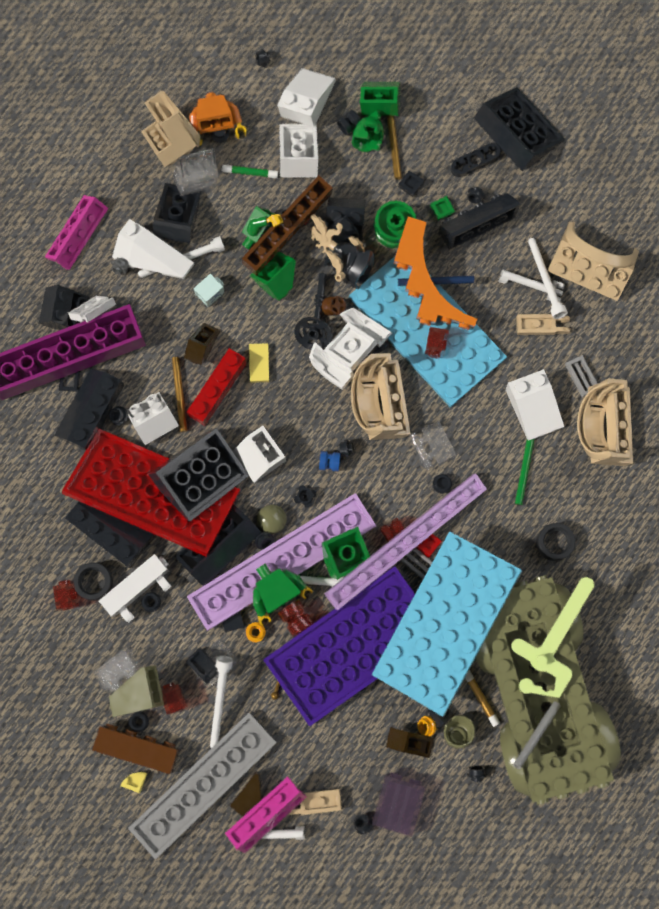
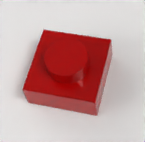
(429, 545)

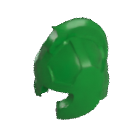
(368, 133)

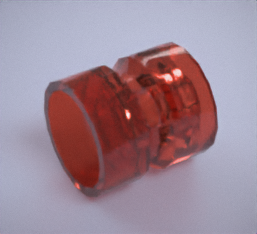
(295, 617)

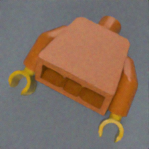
(215, 114)

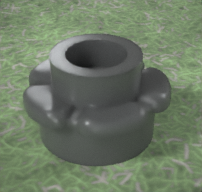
(119, 266)

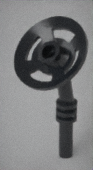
(318, 324)

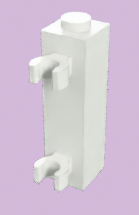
(134, 586)

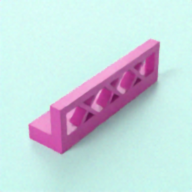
(78, 233)
(265, 815)

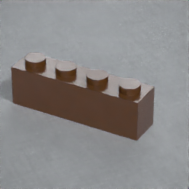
(135, 749)

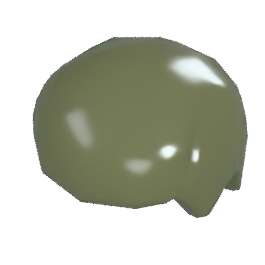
(271, 519)
(459, 732)

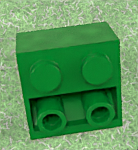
(380, 97)

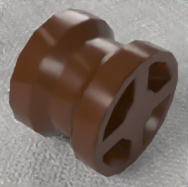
(336, 309)

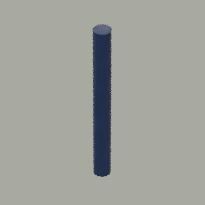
(443, 280)

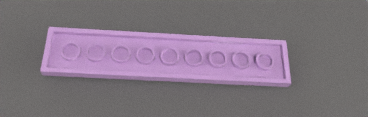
(293, 552)

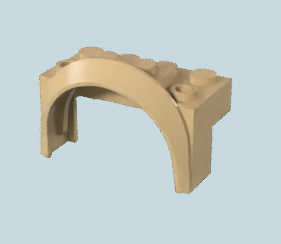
(171, 132)
(592, 266)
(365, 400)
(615, 400)

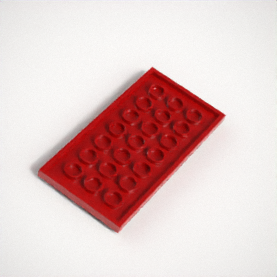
(117, 482)

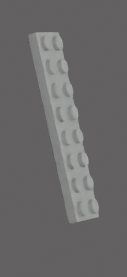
(202, 785)

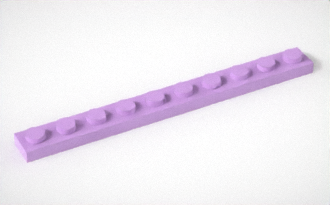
(405, 542)

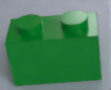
(344, 552)

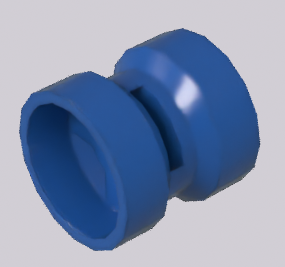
(334, 461)

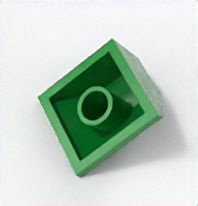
(277, 276)

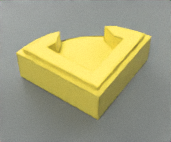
(135, 781)

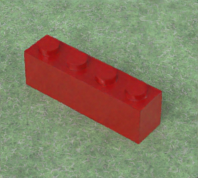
(216, 387)

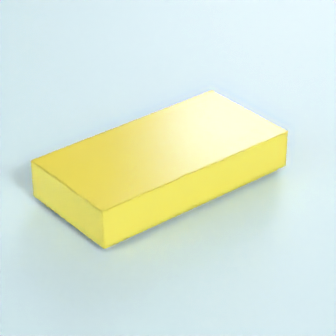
(259, 362)

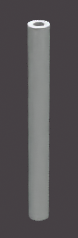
(536, 735)

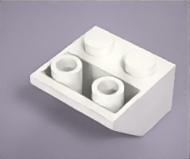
(152, 418)
(259, 454)

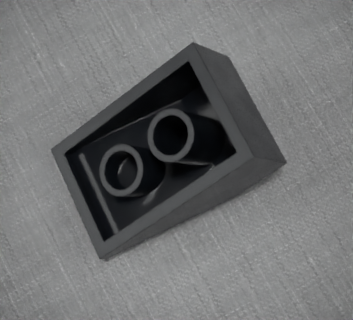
(176, 214)

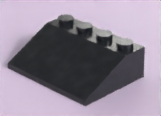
(518, 128)
(199, 474)
(113, 534)

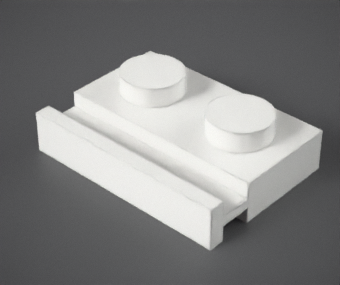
(91, 308)

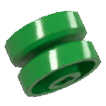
(391, 222)

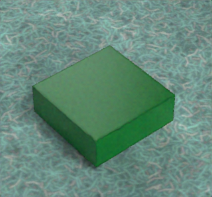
(442, 208)

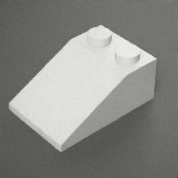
(305, 97)
(298, 151)
(535, 405)

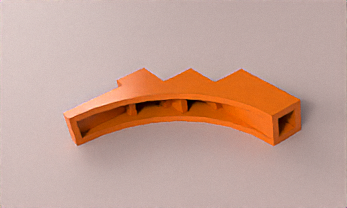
(433, 304)

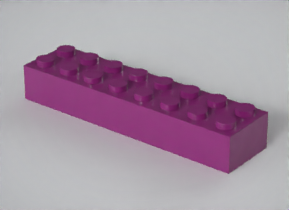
(69, 351)

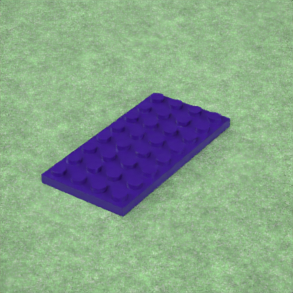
(342, 648)

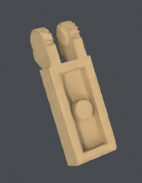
(540, 324)
(319, 802)

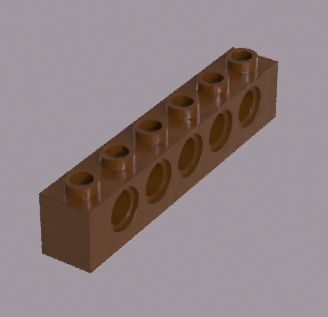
(293, 219)

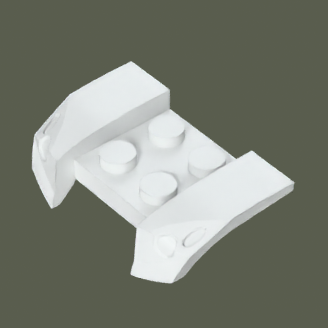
(348, 347)

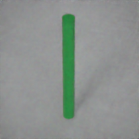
(524, 472)

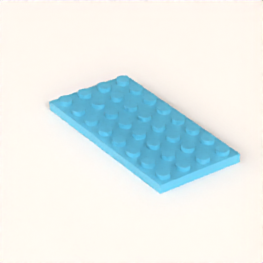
(468, 353)
(446, 623)

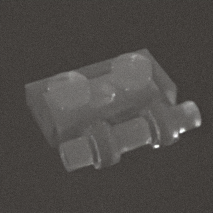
(438, 443)

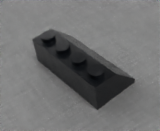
(478, 220)
(89, 408)
(232, 539)

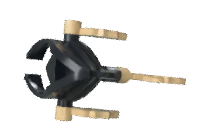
(351, 258)

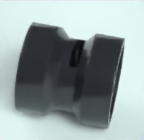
(348, 122)

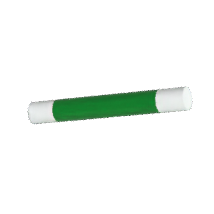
(250, 171)

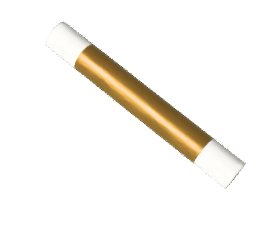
(482, 699)

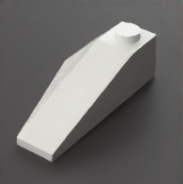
(148, 252)

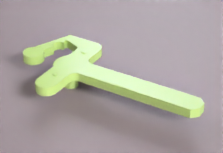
(543, 657)

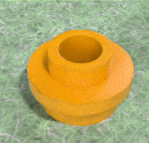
(251, 627)
(426, 726)

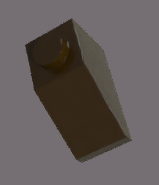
(201, 343)
(409, 742)
(249, 796)

